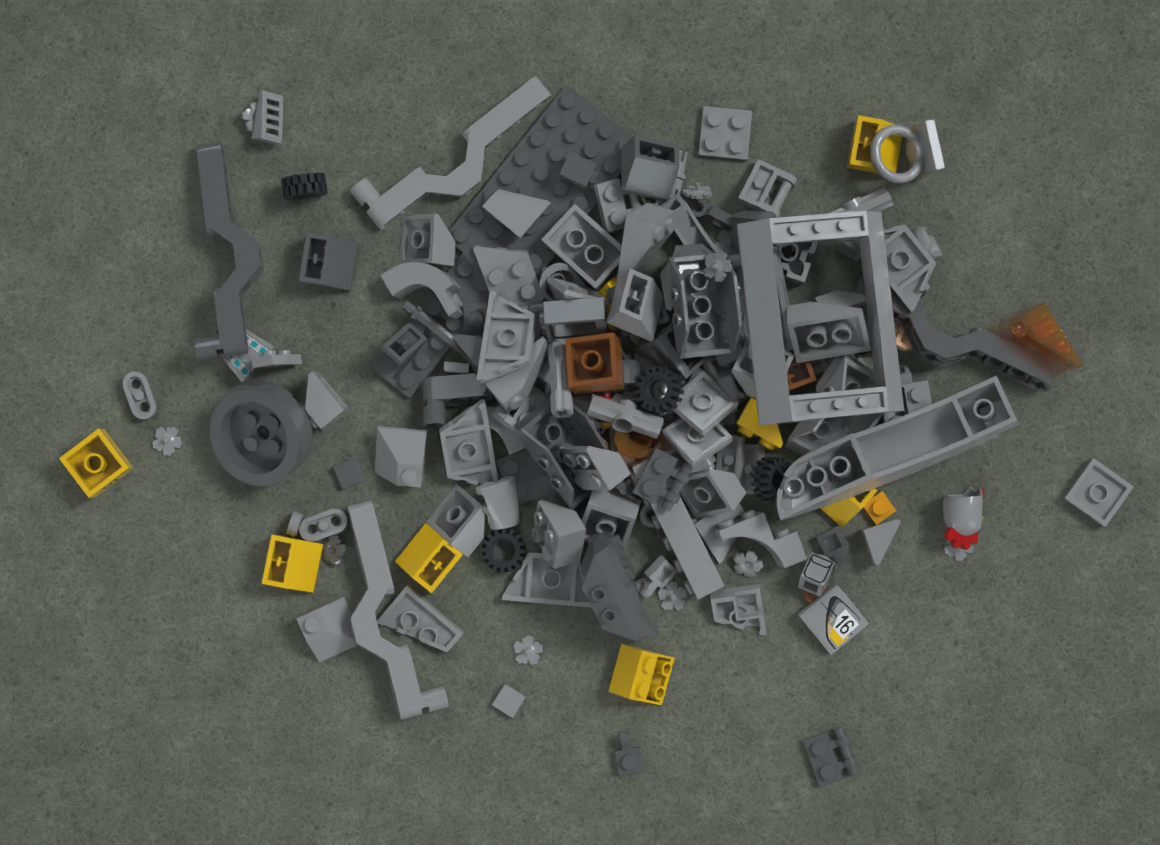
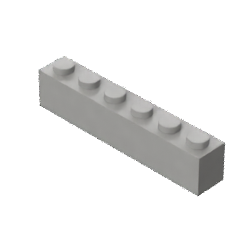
(683, 539)

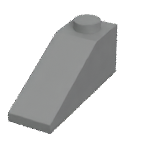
(515, 386)

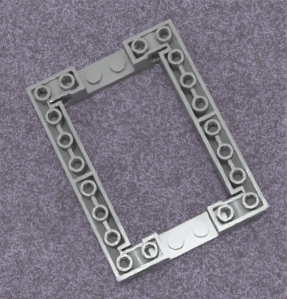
(764, 318)

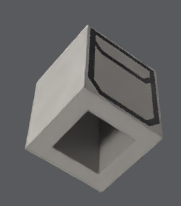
(816, 574)

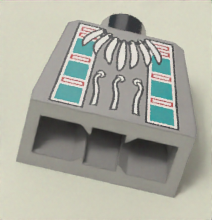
(242, 364)

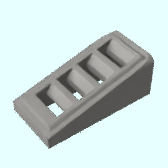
(260, 125)

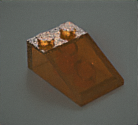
(1041, 331)

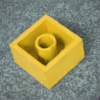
(96, 463)

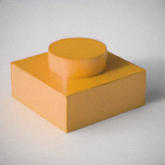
(879, 508)

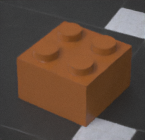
(594, 363)

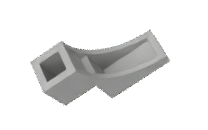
(686, 225)
(783, 547)

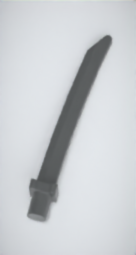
(418, 314)

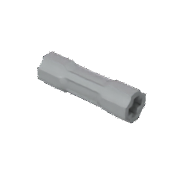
(560, 397)

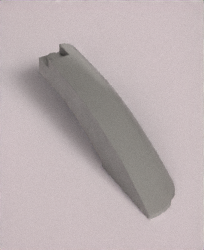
(895, 449)

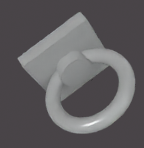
(921, 149)

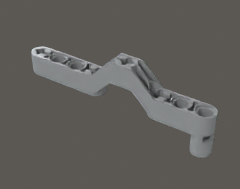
(467, 175)
(364, 625)

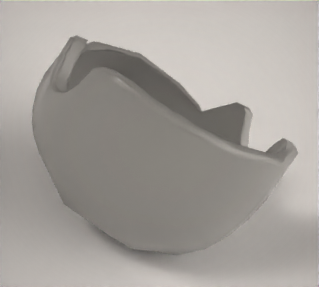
(927, 242)

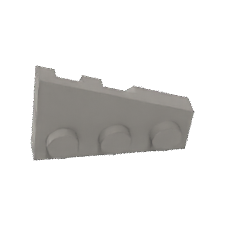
(420, 619)

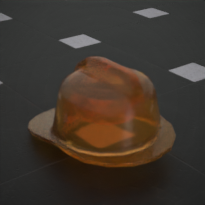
(637, 444)

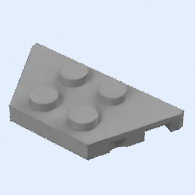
(907, 264)
(509, 274)
(506, 339)
(469, 446)
(540, 583)

